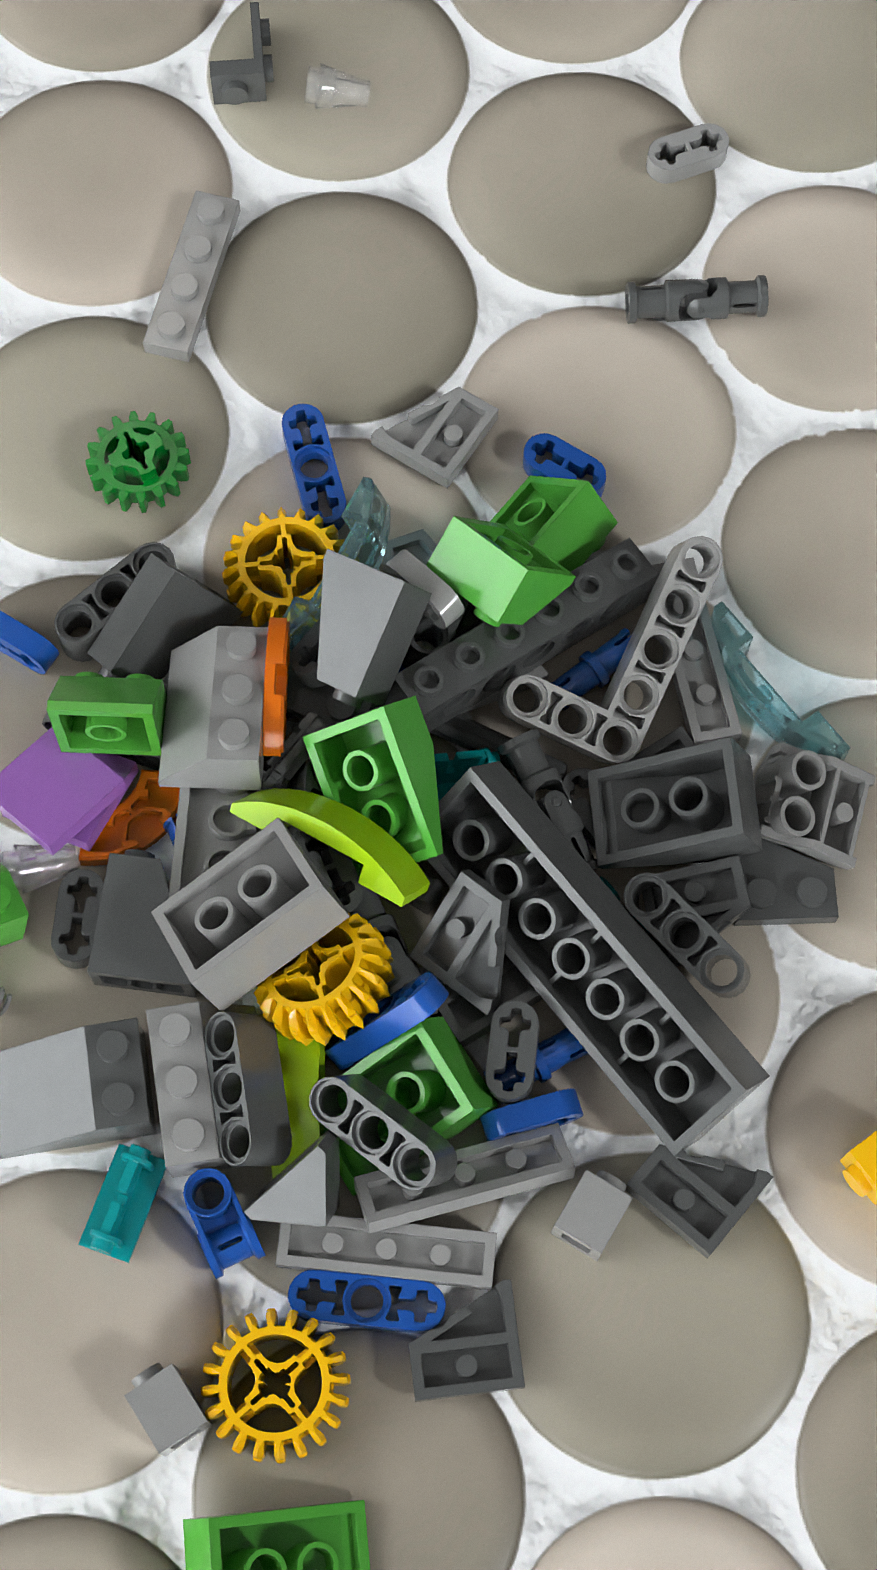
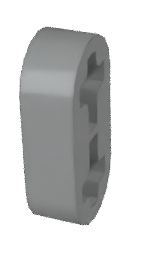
(687, 153)
(443, 604)

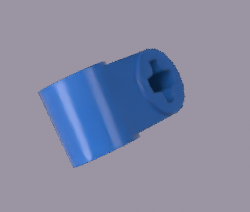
(221, 1224)

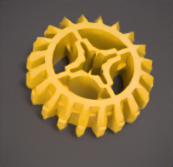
(245, 574)
(329, 984)
(256, 1403)

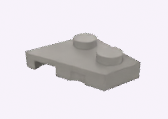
(439, 435)

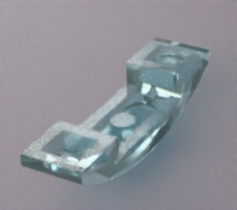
(367, 541)
(762, 700)

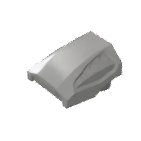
(811, 803)

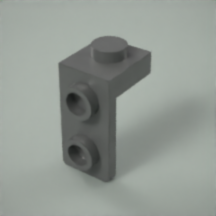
(245, 79)

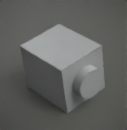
(592, 1213)
(166, 1407)

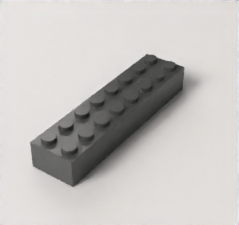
(596, 962)

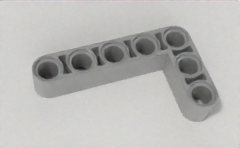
(633, 666)

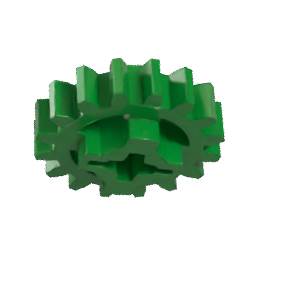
(150, 444)

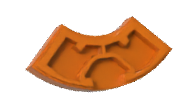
(276, 686)
(136, 820)

